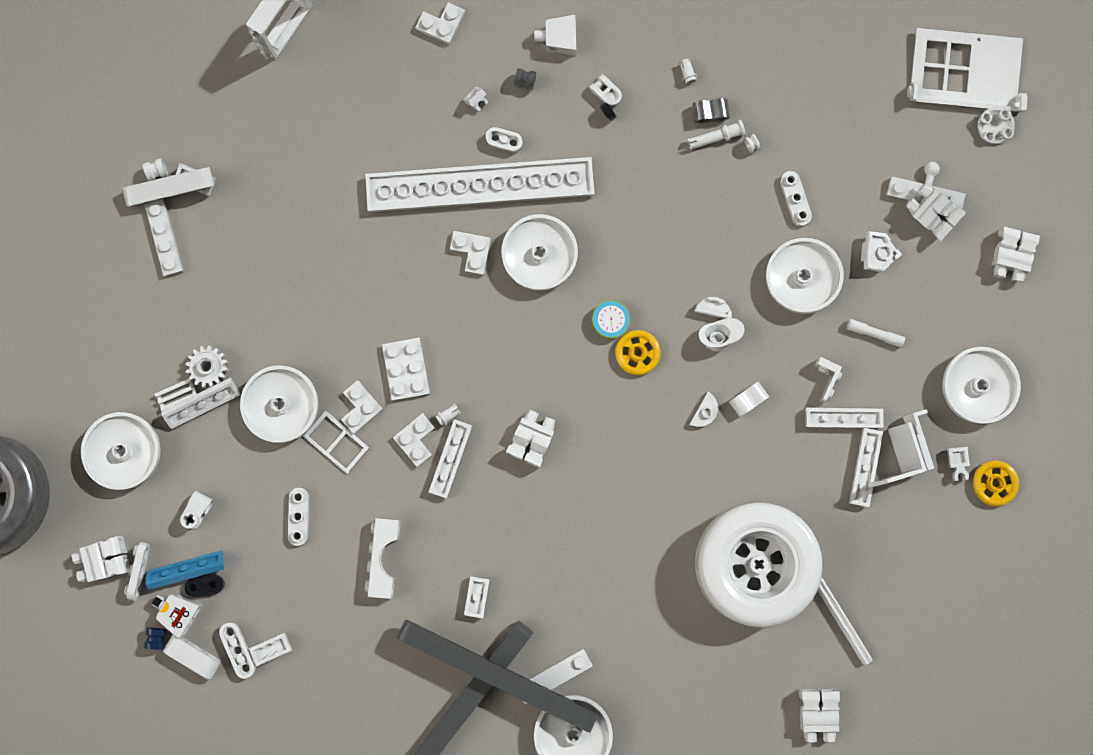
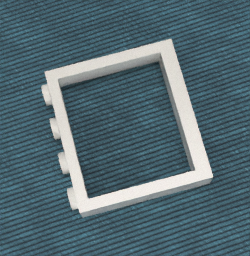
(284, 28)

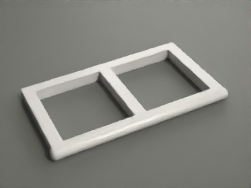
(333, 445)

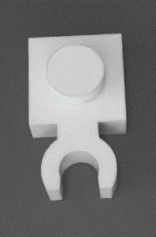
(958, 459)

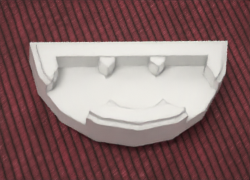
(714, 307)
(706, 412)

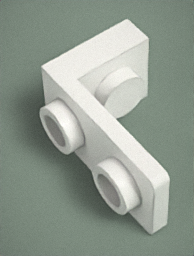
(826, 367)

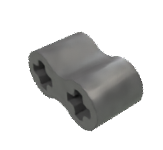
(711, 110)

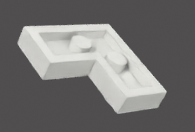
(444, 27)
(476, 248)
(365, 407)
(410, 438)

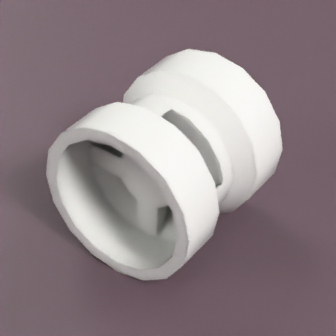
(154, 170)

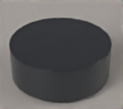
(608, 112)

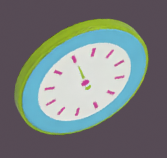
(611, 319)

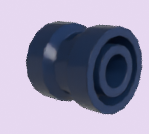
(154, 638)

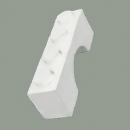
(380, 583)

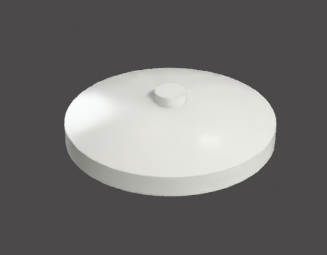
(539, 252)
(804, 275)
(981, 385)
(279, 404)
(120, 451)
(559, 737)

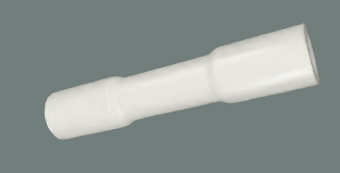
(864, 329)

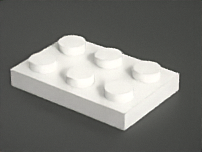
(406, 369)

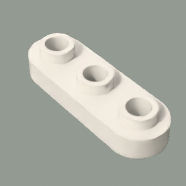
(795, 207)
(302, 525)
(137, 571)
(230, 644)

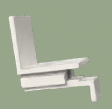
(909, 449)

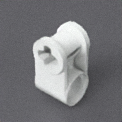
(197, 508)

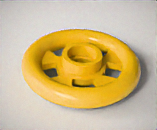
(641, 368)
(1005, 470)

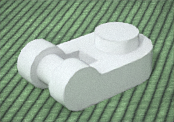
(610, 95)

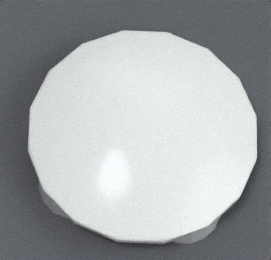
(996, 125)

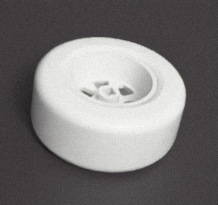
(798, 573)

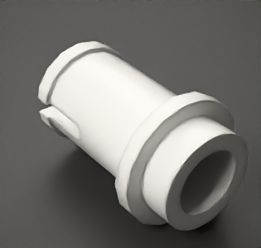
(687, 70)
(446, 415)

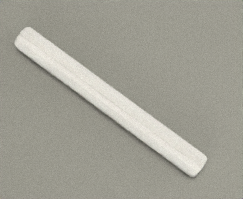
(844, 623)

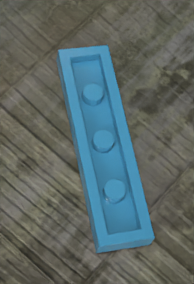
(185, 570)

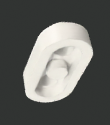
(504, 140)

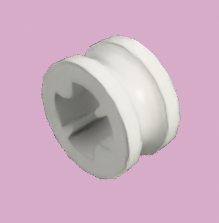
(752, 143)

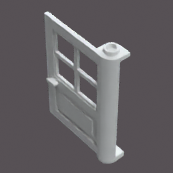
(991, 71)

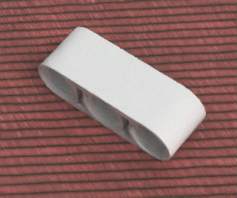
(192, 656)

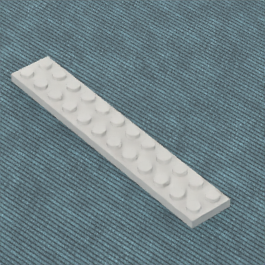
(479, 184)

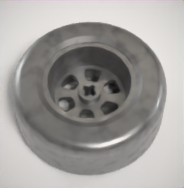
(26, 494)

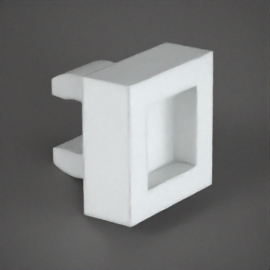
(474, 97)

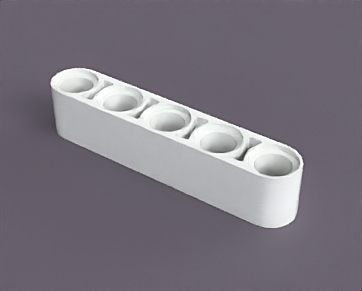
(168, 187)

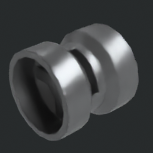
(525, 79)

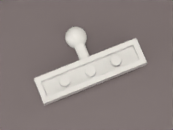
(908, 189)

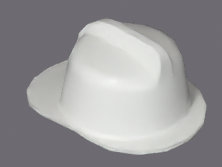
(720, 334)

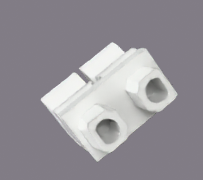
(928, 209)
(1013, 258)
(535, 434)
(96, 563)
(819, 719)

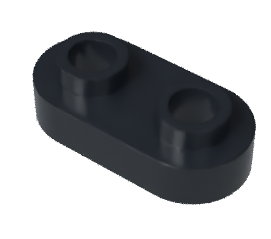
(203, 585)

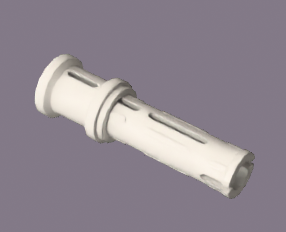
(725, 133)

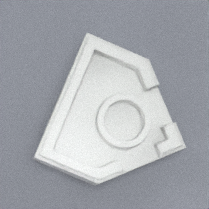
(878, 252)

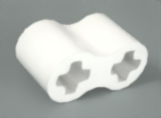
(749, 399)

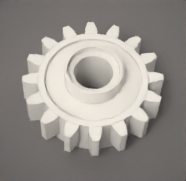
(197, 363)

